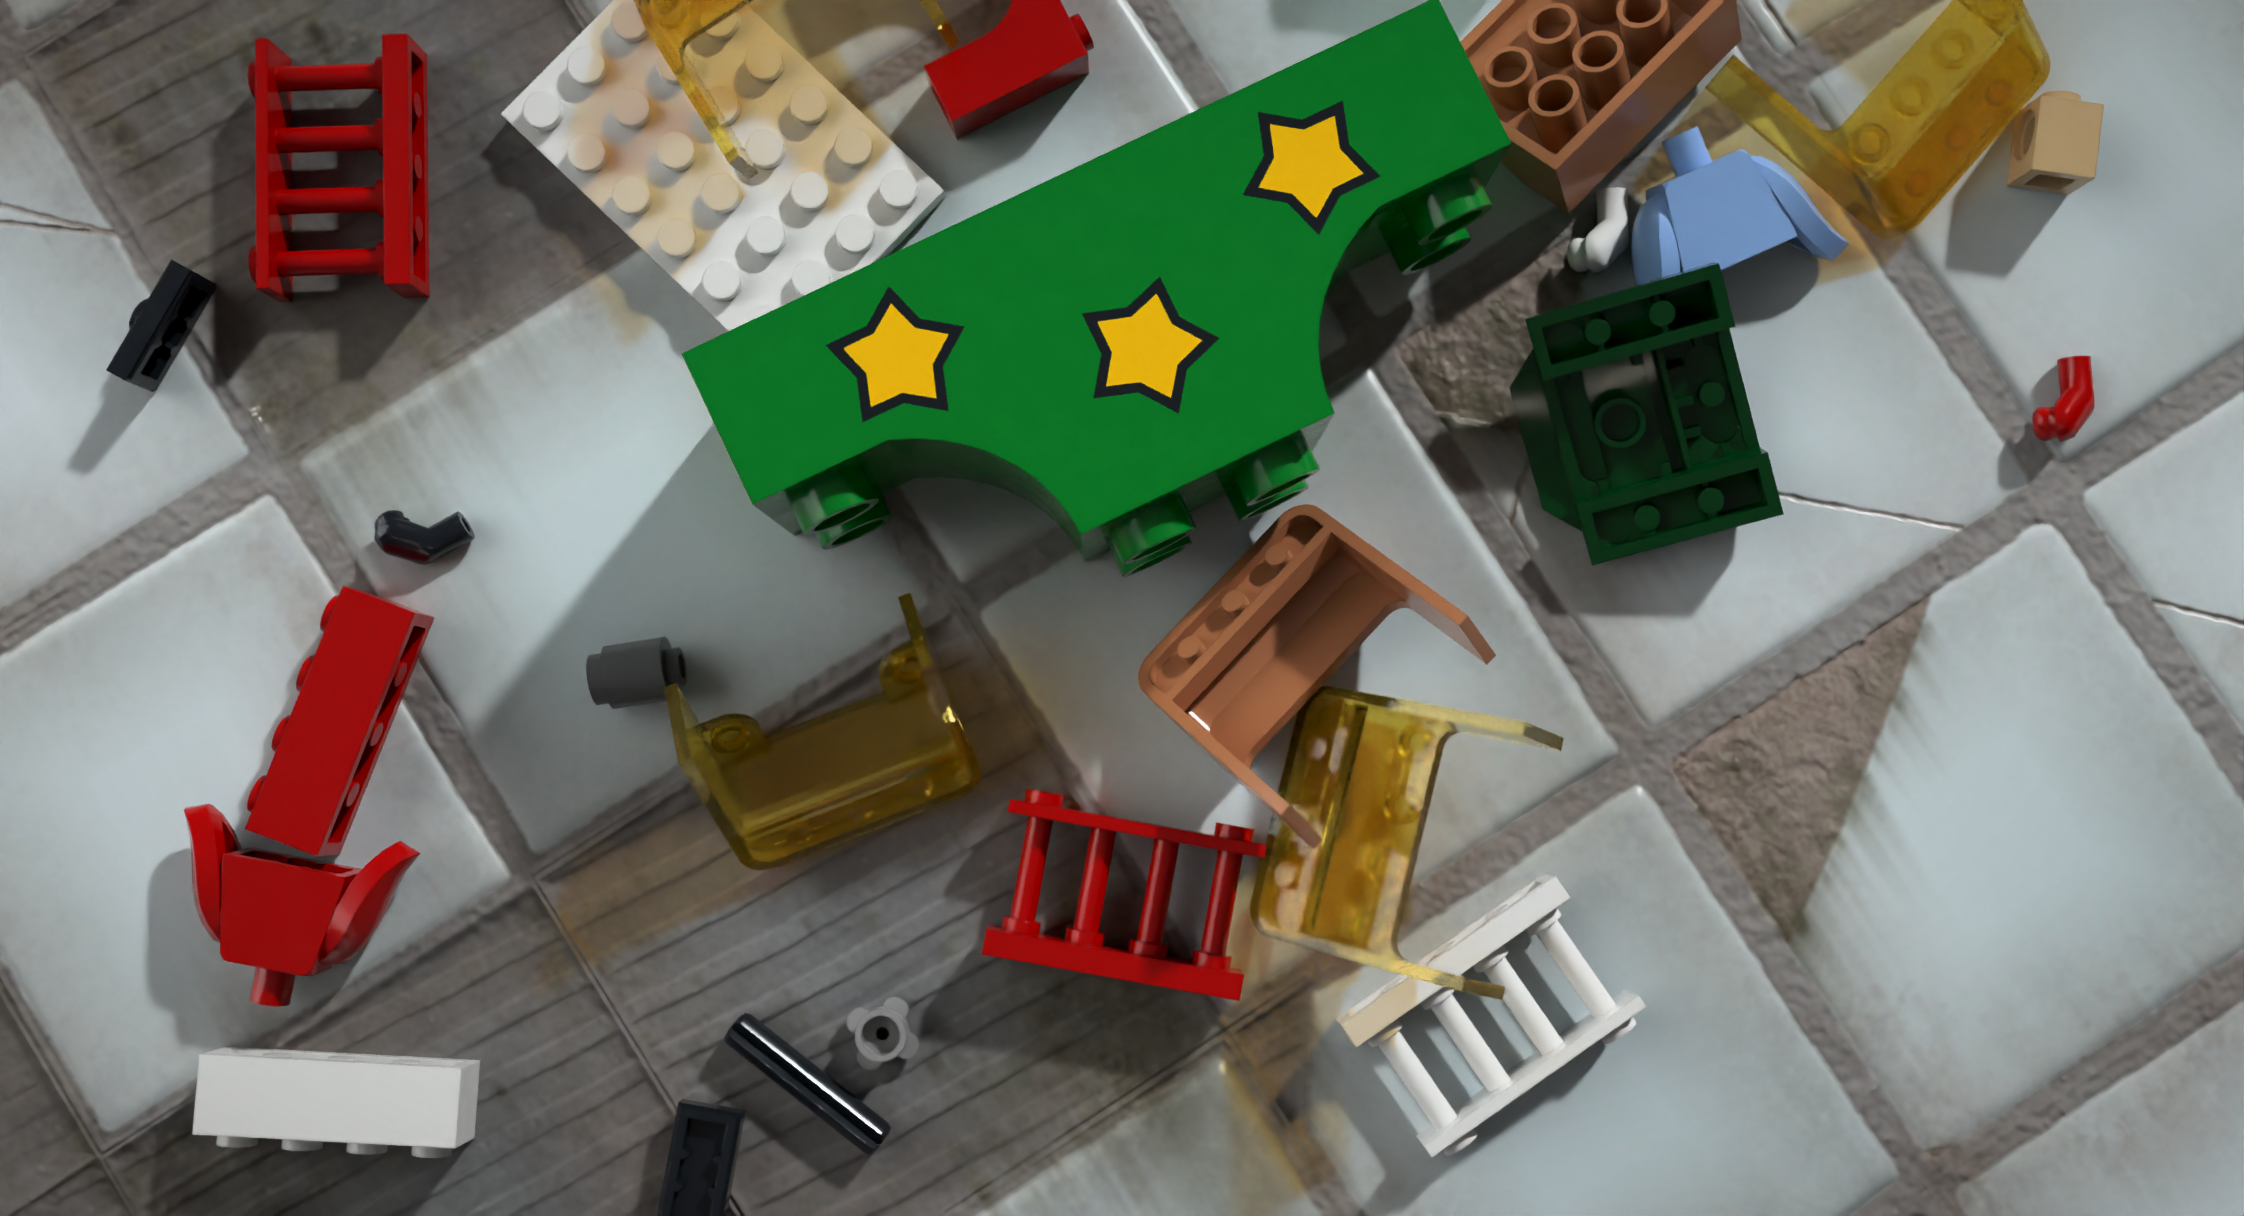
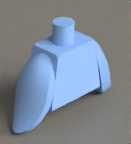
(1723, 213)

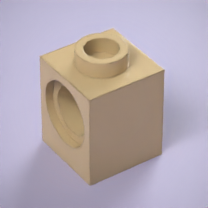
(2055, 143)

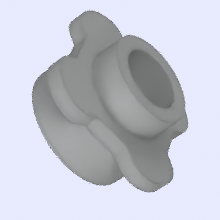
(875, 1050)

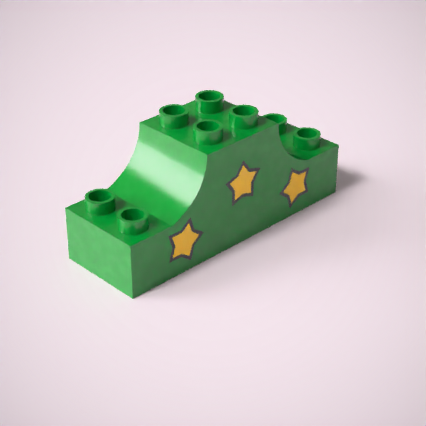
(1125, 323)

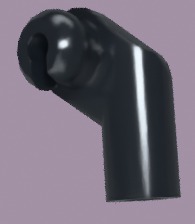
(417, 543)

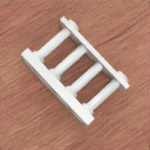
(1483, 948)

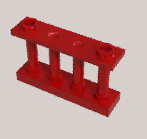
(398, 198)
(1083, 943)

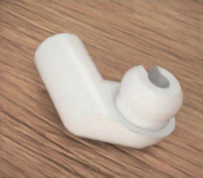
(1608, 238)

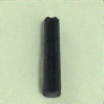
(807, 1083)

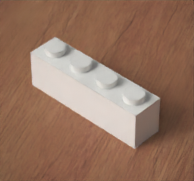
(336, 1099)

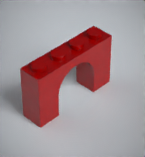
(1011, 66)

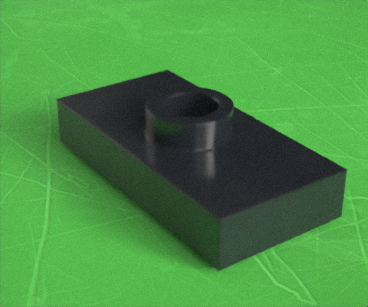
(161, 326)
(701, 1160)

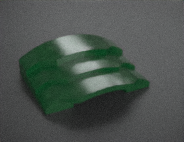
(1643, 417)

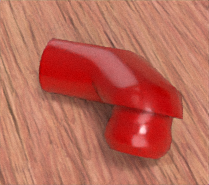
(2072, 406)

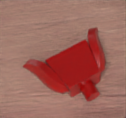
(283, 908)

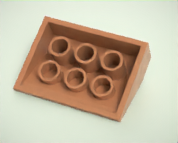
(1591, 79)

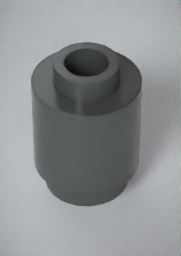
(635, 672)

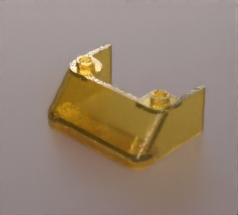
(837, 771)

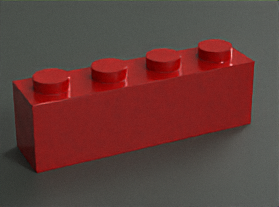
(337, 722)

